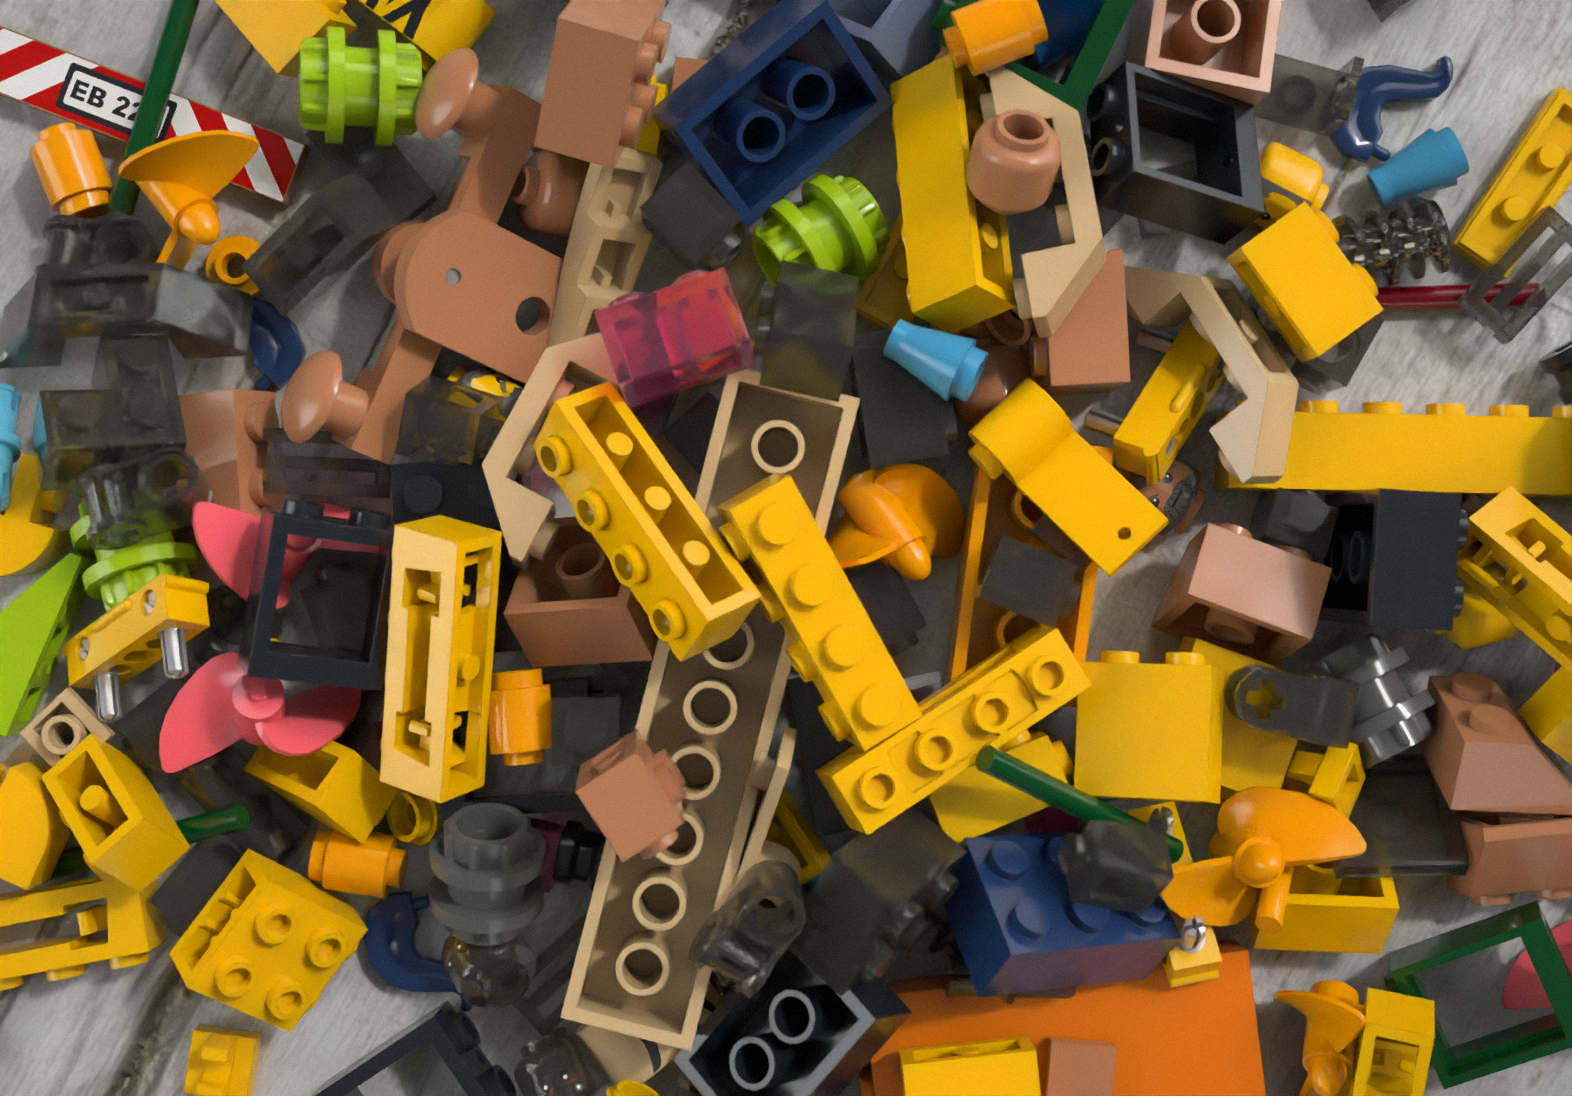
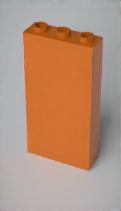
(1166, 1038)

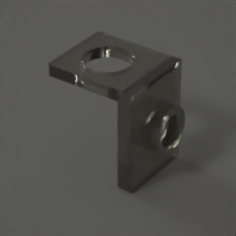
(1310, 94)

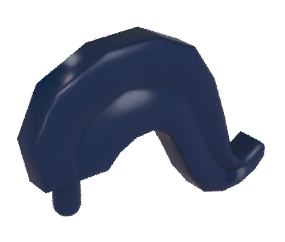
(1376, 87)
(275, 345)
(393, 949)

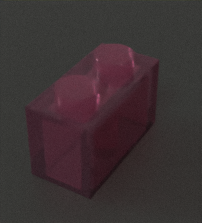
(675, 336)

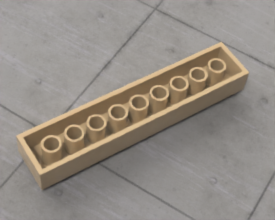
(713, 723)

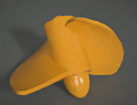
(181, 181)
(898, 517)
(1255, 840)
(1331, 1034)

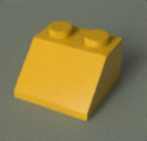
(1331, 913)

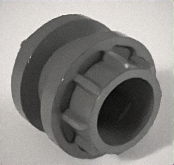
(1385, 713)
(487, 874)

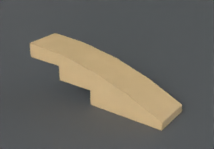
(603, 245)

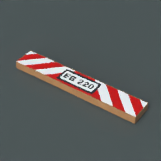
(109, 101)

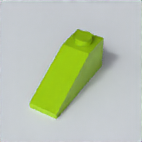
(33, 638)

